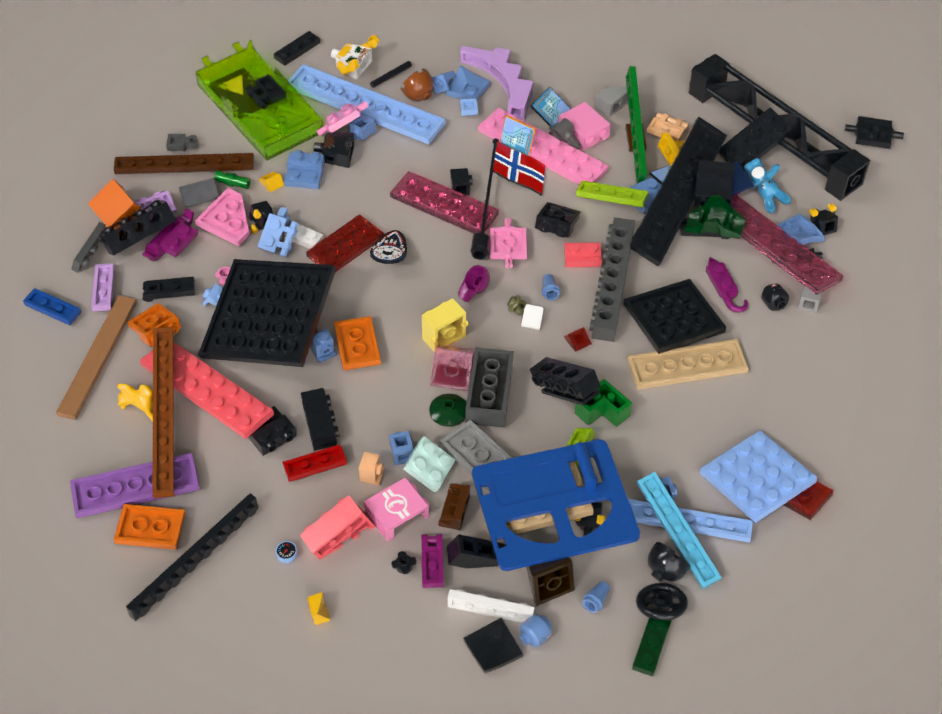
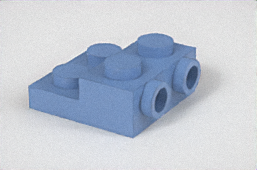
(304, 170)

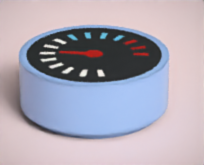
(286, 552)

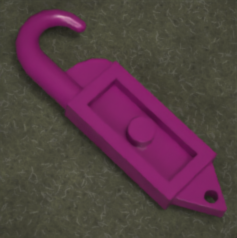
(724, 284)

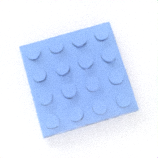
(758, 476)

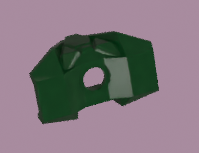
(707, 218)

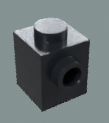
(460, 180)

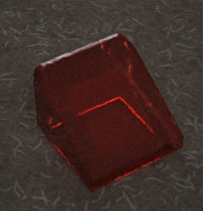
(578, 339)

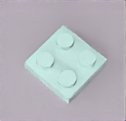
(429, 464)

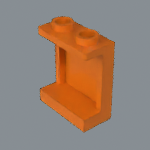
(113, 204)

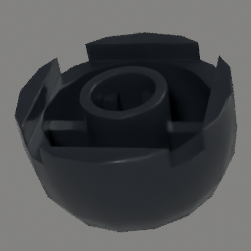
(666, 563)

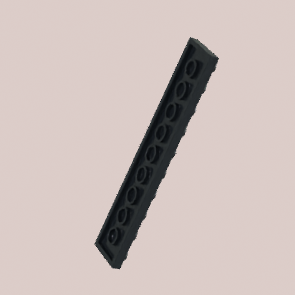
(676, 192)

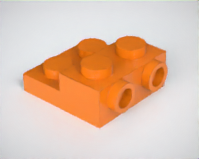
(154, 317)

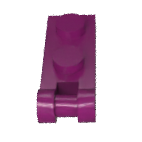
(432, 561)

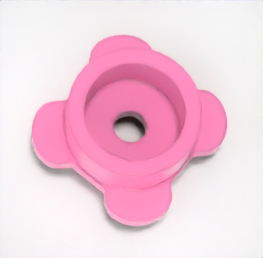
(222, 274)

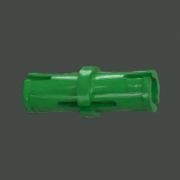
(232, 179)

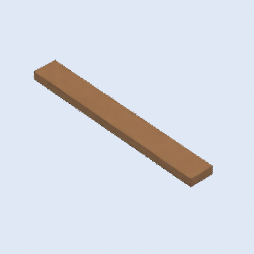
(96, 358)

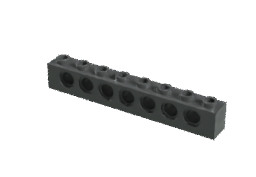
(613, 280)

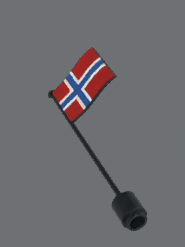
(515, 168)

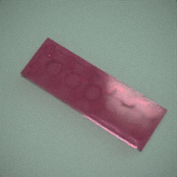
(443, 202)

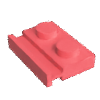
(582, 254)

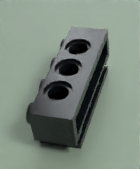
(161, 218)
(567, 379)

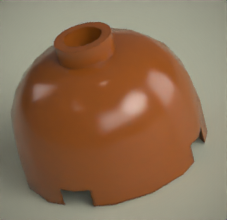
(418, 86)

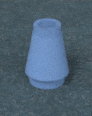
(550, 289)
(595, 597)

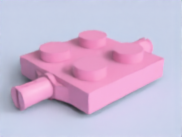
(345, 115)
(508, 243)

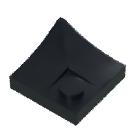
(493, 646)

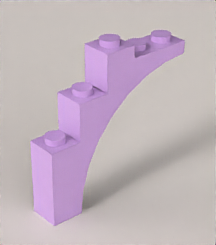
(509, 75)

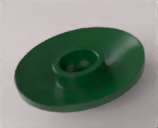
(445, 415)

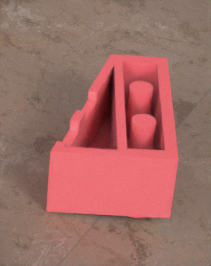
(335, 527)

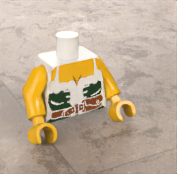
(353, 58)

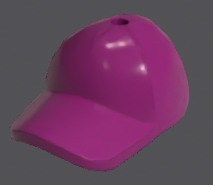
(474, 282)

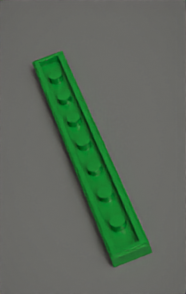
(636, 125)

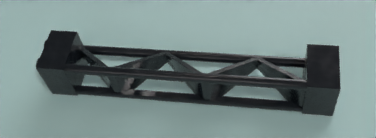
(845, 164)

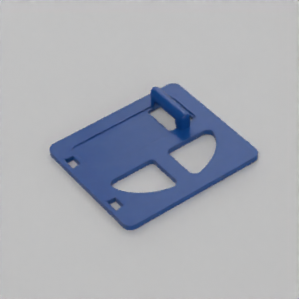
(544, 485)

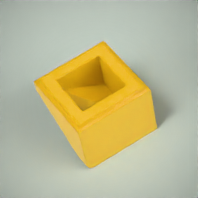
(318, 608)

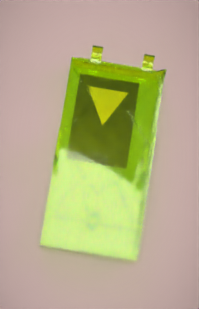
(269, 129)

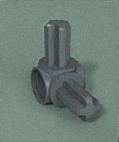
(564, 131)

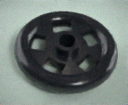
(661, 601)

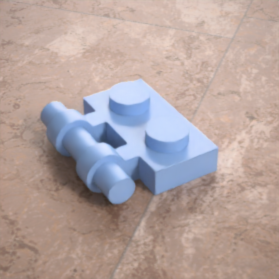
(273, 232)

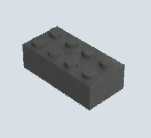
(489, 387)

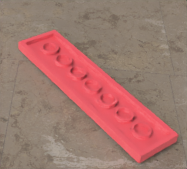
(215, 393)

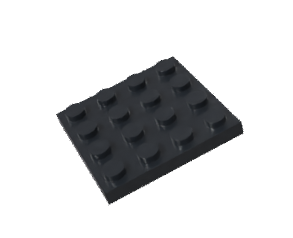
(674, 316)

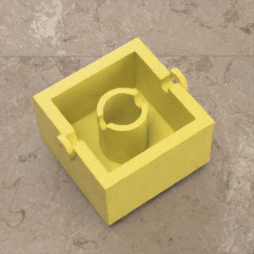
(444, 324)

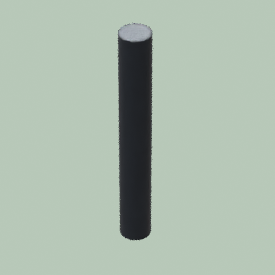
(390, 74)

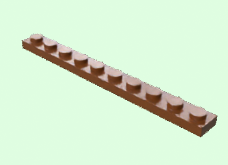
(163, 413)

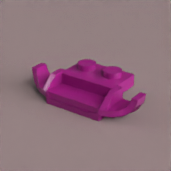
(172, 238)

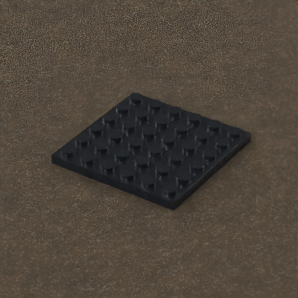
(267, 312)

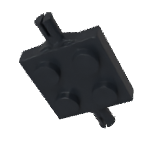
(874, 132)

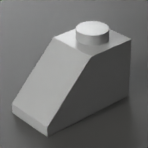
(611, 100)

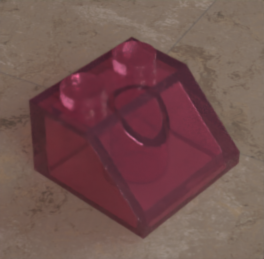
(452, 367)

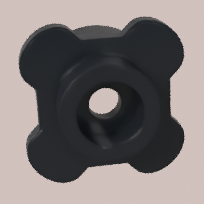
(403, 568)

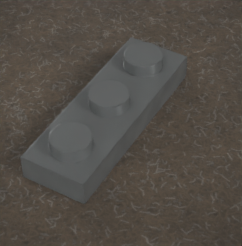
(88, 248)

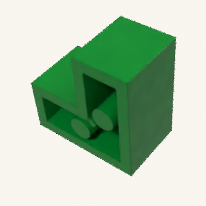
(608, 403)

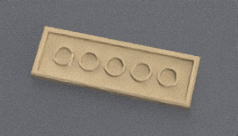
(687, 364)

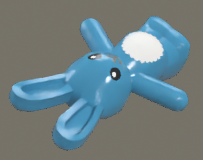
(766, 186)

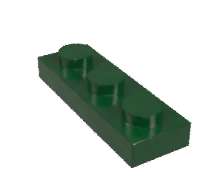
(651, 646)

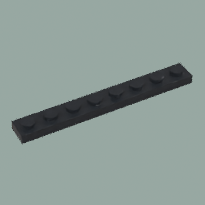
(194, 555)

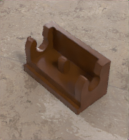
(455, 506)

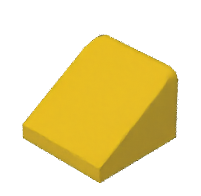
(272, 181)

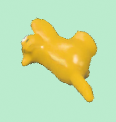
(140, 398)

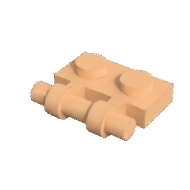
(664, 123)

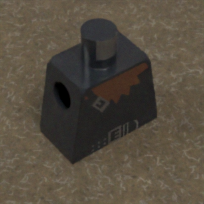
(336, 148)

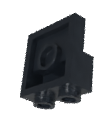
(557, 219)
(273, 433)

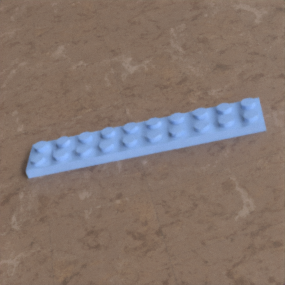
(383, 109)

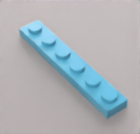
(679, 530)

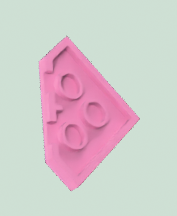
(226, 218)

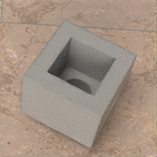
(809, 300)

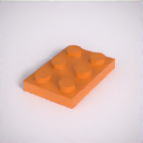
(357, 343)
(149, 526)

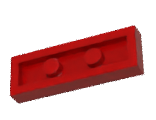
(314, 463)

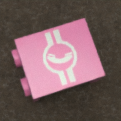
(395, 506)

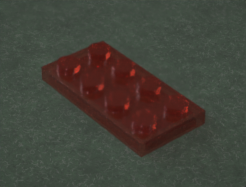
(345, 243)

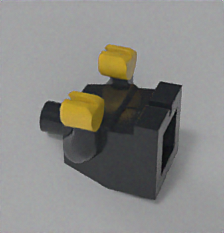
(259, 214)
(825, 220)
(593, 521)

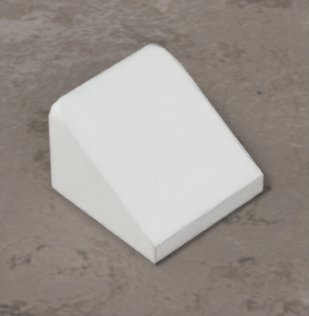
(532, 317)

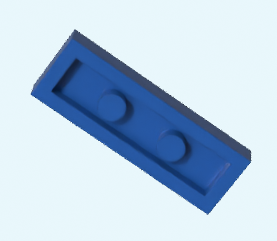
(52, 306)

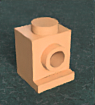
(371, 469)

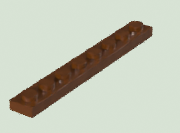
(183, 163)

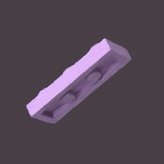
(103, 287)

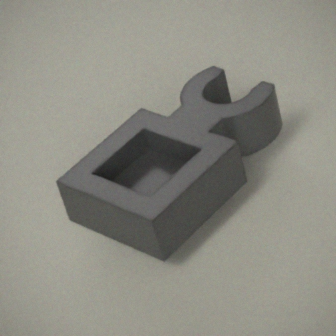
(178, 142)

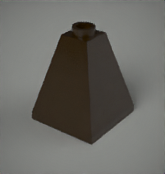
(551, 580)

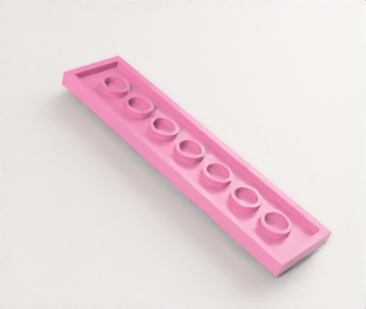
(550, 151)

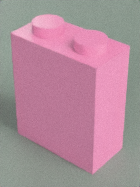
(588, 125)

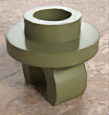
(515, 303)

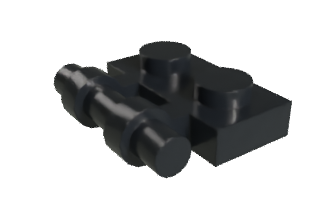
(270, 89)

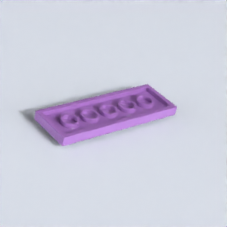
(128, 486)

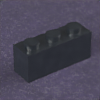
(319, 419)

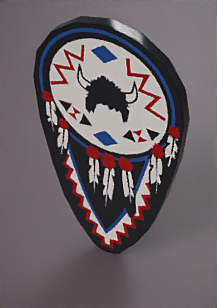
(389, 248)

